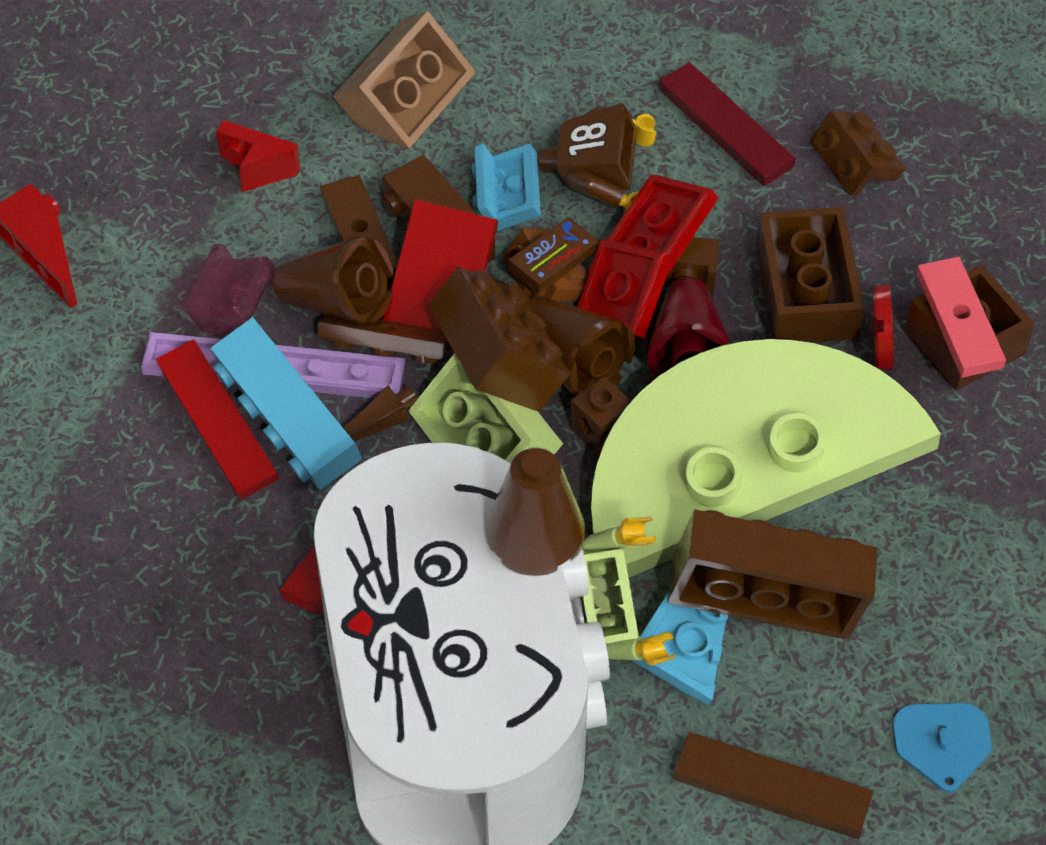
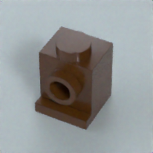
(697, 262)

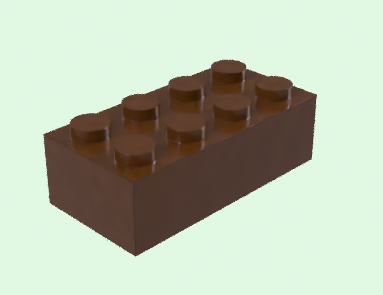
(772, 574)

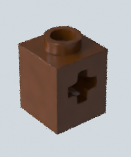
(596, 412)

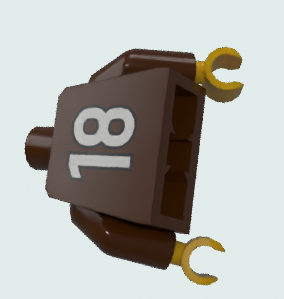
(599, 153)

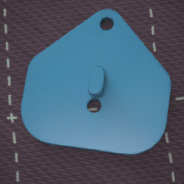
(944, 754)

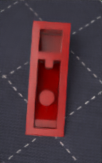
(33, 232)

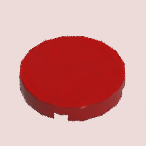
(883, 327)

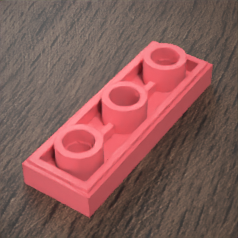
(960, 317)

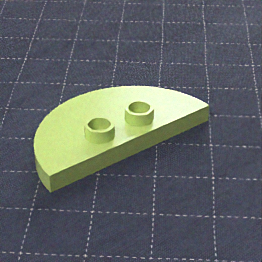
(751, 438)

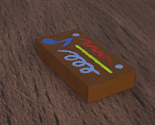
(553, 255)

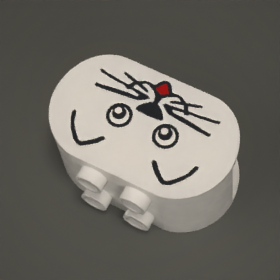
(448, 668)

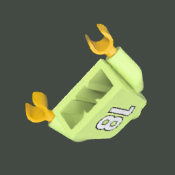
(610, 593)

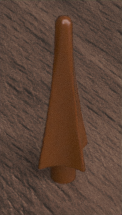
(381, 413)

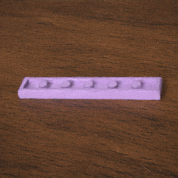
(321, 369)

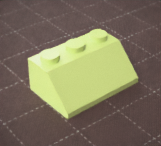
(460, 414)

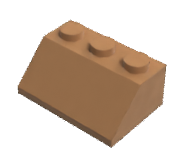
(405, 81)

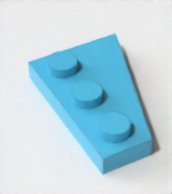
(696, 645)

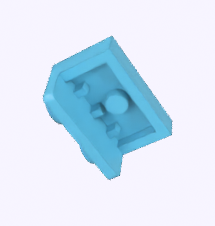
(507, 185)

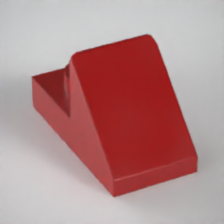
(260, 156)

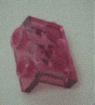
(227, 291)

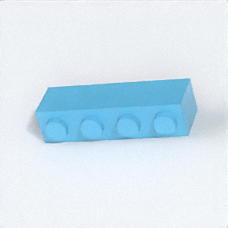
(286, 405)

